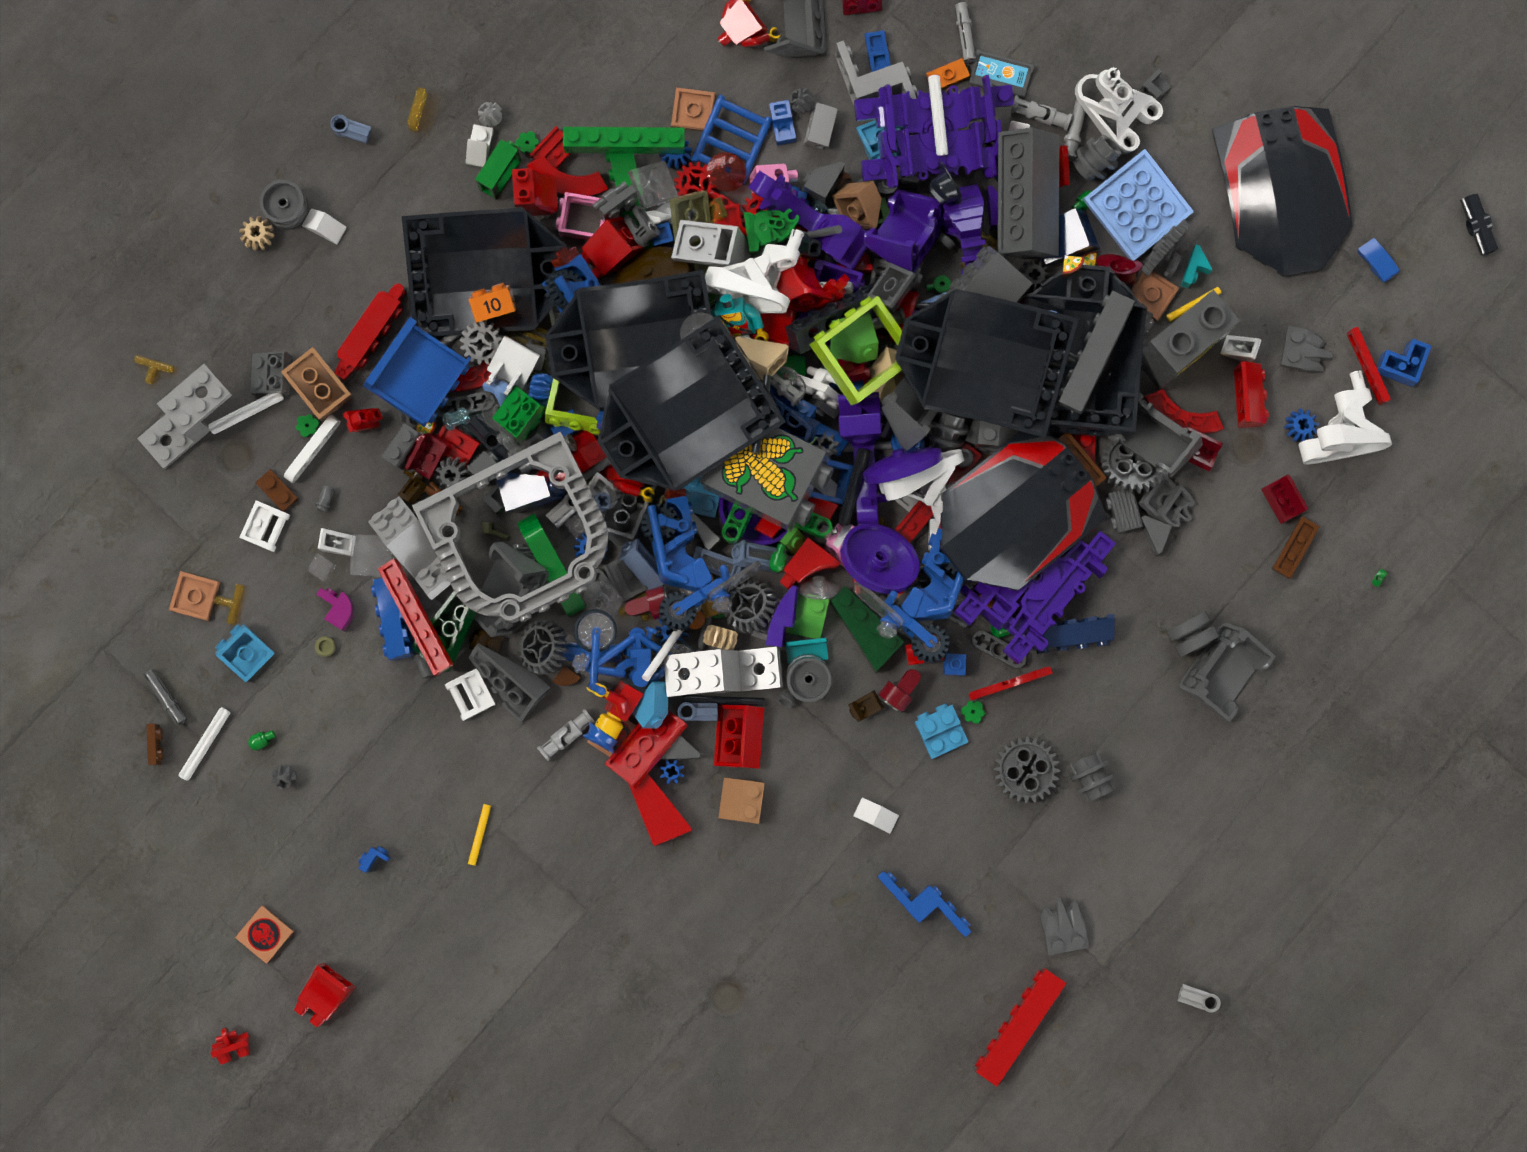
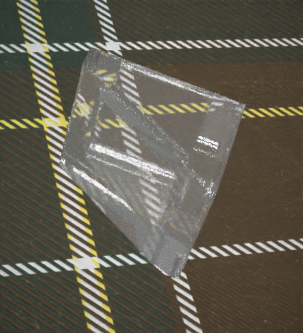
(321, 567)

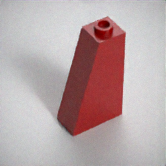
(658, 812)

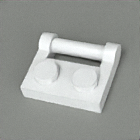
(258, 523)
(476, 691)

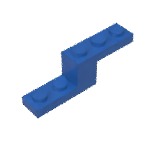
(810, 411)
(925, 903)

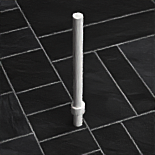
(662, 653)

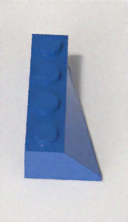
(393, 627)

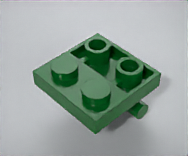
(519, 413)

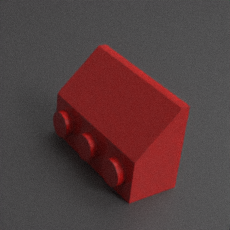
(1250, 395)
(738, 736)

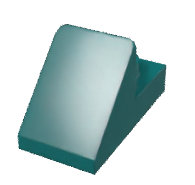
(1196, 262)

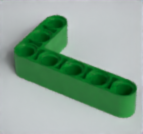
(741, 525)
(548, 558)

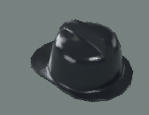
(944, 187)

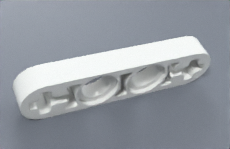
(312, 448)

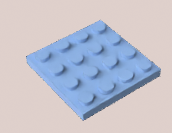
(1138, 205)

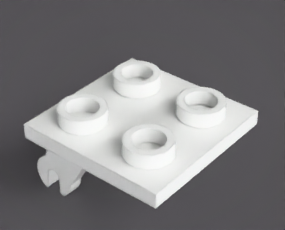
(512, 363)

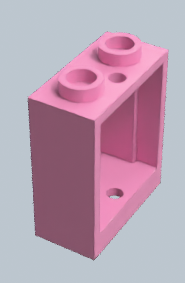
(564, 205)

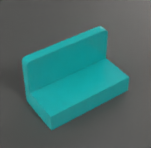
(813, 646)

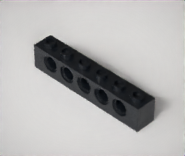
(803, 330)

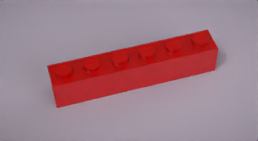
(1020, 1027)

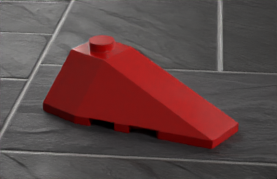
(586, 455)

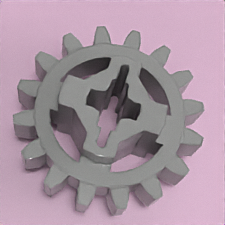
(472, 342)

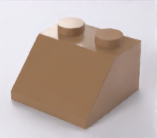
(859, 202)
(741, 800)

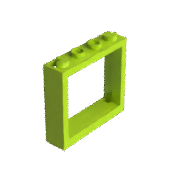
(832, 366)
(573, 421)

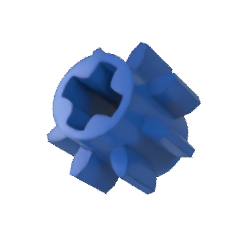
(666, 774)

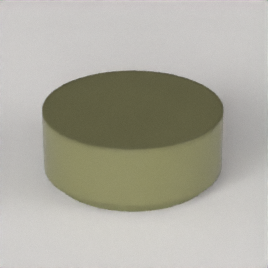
(325, 646)

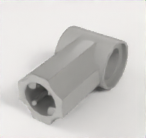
(561, 512)
(1197, 997)

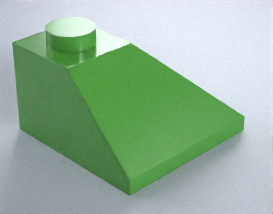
(856, 341)
(809, 617)

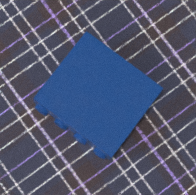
(417, 373)

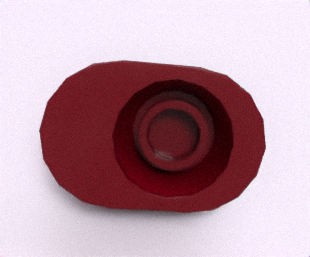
(1124, 268)

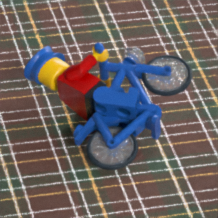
(597, 632)

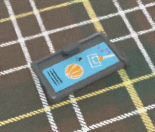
(1001, 72)

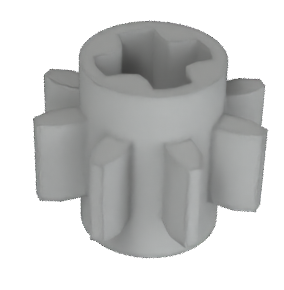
(490, 114)

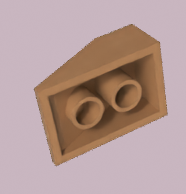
(317, 384)

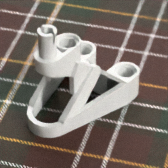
(1109, 84)
(761, 278)
(1342, 429)
(931, 480)

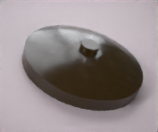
(651, 264)

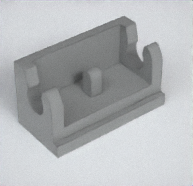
(820, 126)

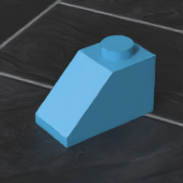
(652, 706)

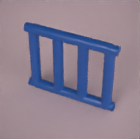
(714, 120)

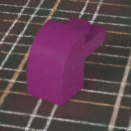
(342, 609)

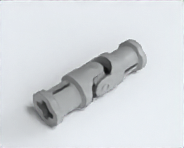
(1033, 110)
(556, 743)

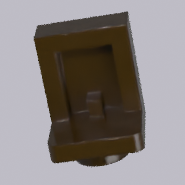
(413, 488)
(484, 639)
(865, 706)

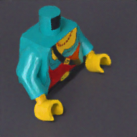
(739, 317)

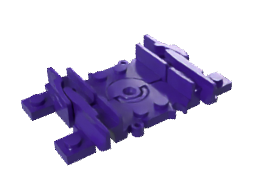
(918, 151)
(1040, 599)

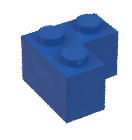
(1404, 367)

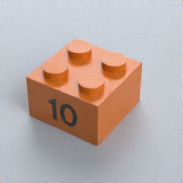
(492, 303)

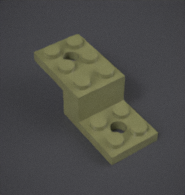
(680, 208)

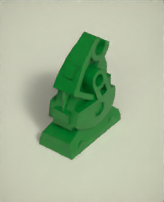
(766, 229)

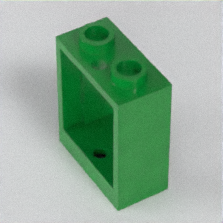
(498, 168)

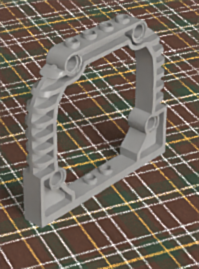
(439, 512)

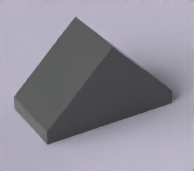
(1156, 533)
(681, 750)

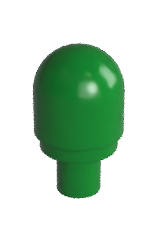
(1080, 204)
(778, 559)
(260, 740)

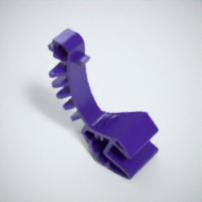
(966, 222)
(843, 247)
(861, 428)

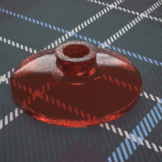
(720, 178)

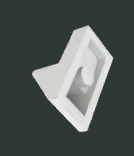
(479, 145)

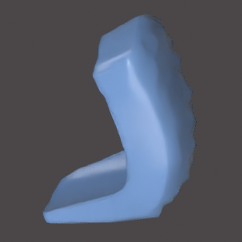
(498, 388)

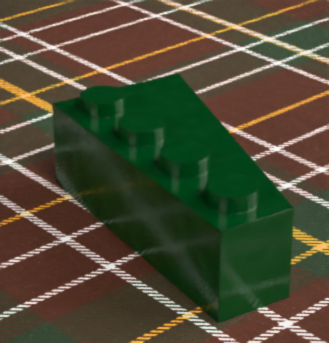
(451, 626)
(863, 628)

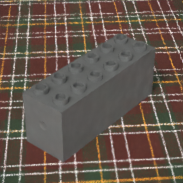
(1028, 193)
(992, 277)

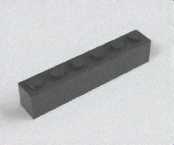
(1096, 352)

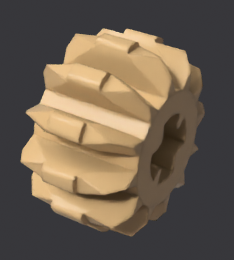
(254, 240)
(720, 637)

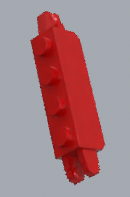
(369, 330)

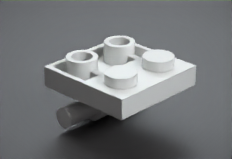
(820, 387)

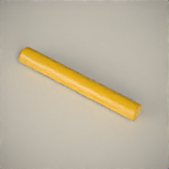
(1180, 311)
(479, 834)

